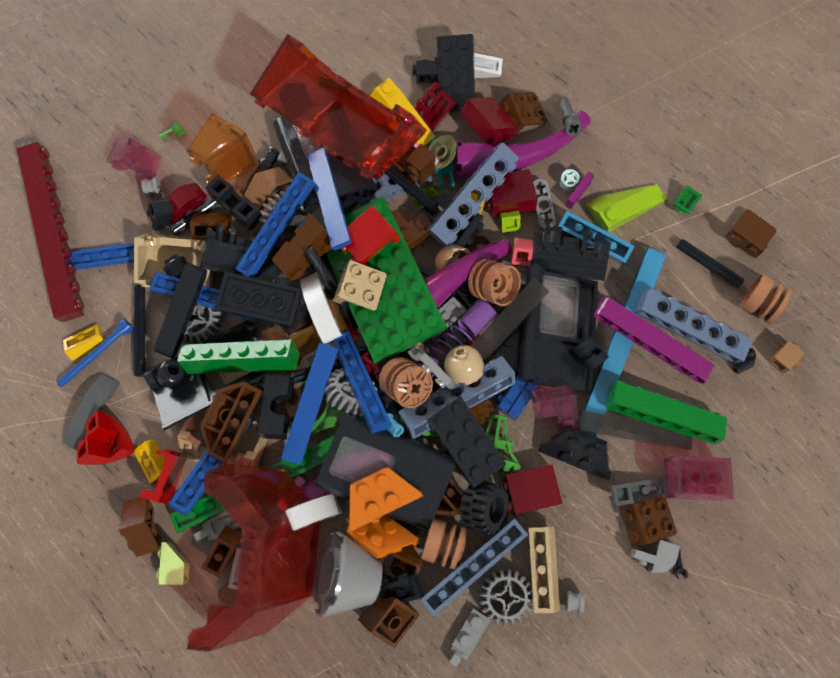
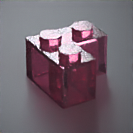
(135, 156)
(556, 403)

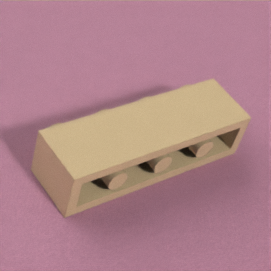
(544, 569)

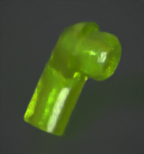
(430, 190)

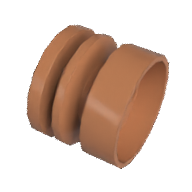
(494, 282)
(768, 300)
(405, 382)
(444, 544)

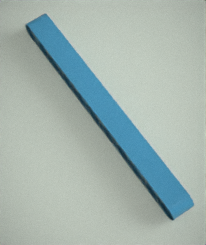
(619, 345)

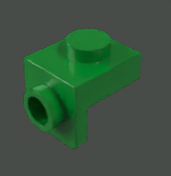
(687, 200)

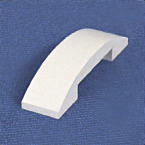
(319, 308)
(314, 511)

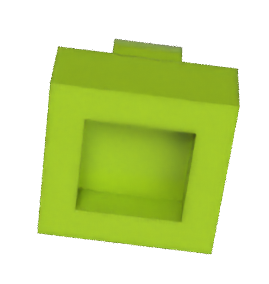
(510, 221)

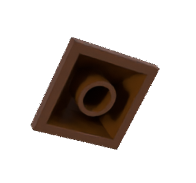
(401, 561)
(388, 620)

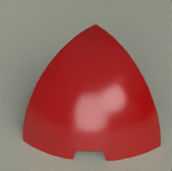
(104, 441)

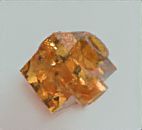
(482, 411)

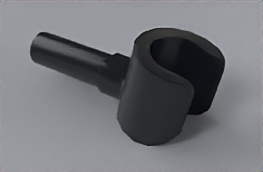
(679, 567)

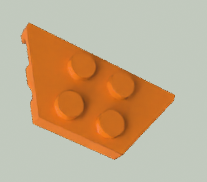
(378, 496)
(382, 536)

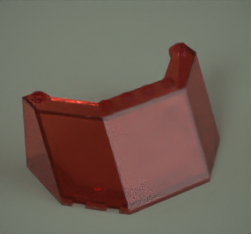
(335, 111)
(274, 559)

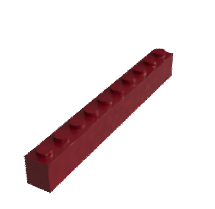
(50, 232)

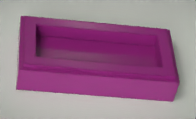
(580, 189)

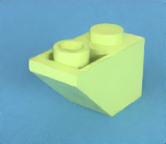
(173, 565)

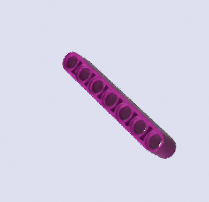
(653, 340)

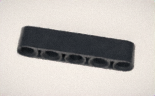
(180, 310)

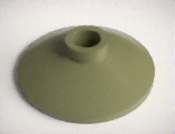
(445, 150)

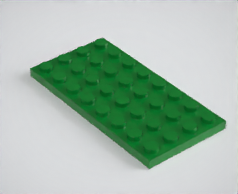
(405, 307)

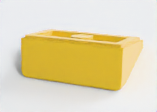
(83, 342)
(149, 460)

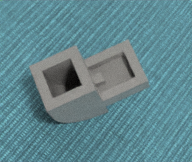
(662, 558)

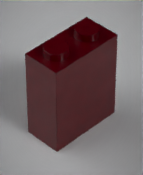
(489, 120)
(514, 194)
(532, 489)

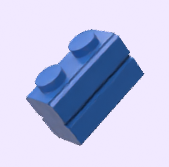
(515, 399)

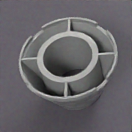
(345, 577)

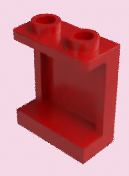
(369, 235)
(168, 478)

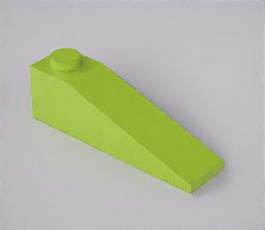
(621, 207)

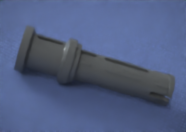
(570, 118)

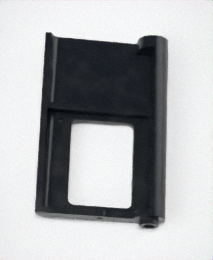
(193, 391)

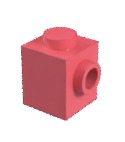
(522, 252)

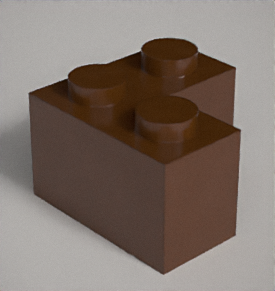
(417, 164)
(415, 230)
(138, 526)

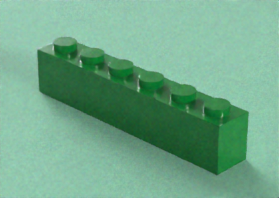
(239, 357)
(666, 412)

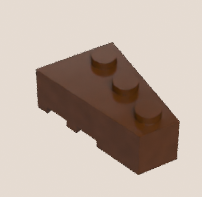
(291, 255)

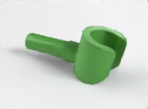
(176, 128)

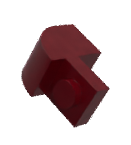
(186, 198)

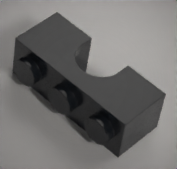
(228, 199)
(275, 389)

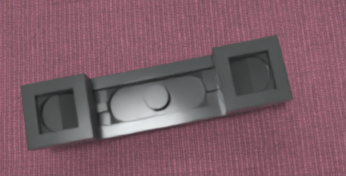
(93, 400)
(638, 491)

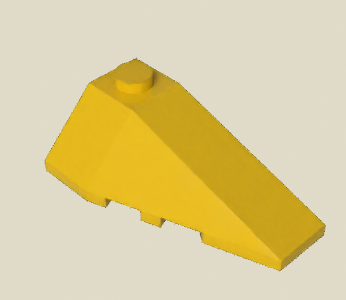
(389, 95)

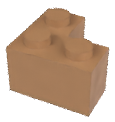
(265, 184)

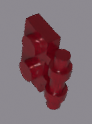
(438, 109)

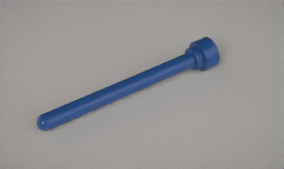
(123, 328)

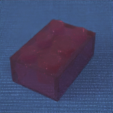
(698, 478)

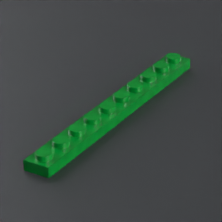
(211, 506)

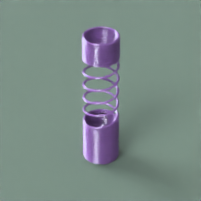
(472, 321)

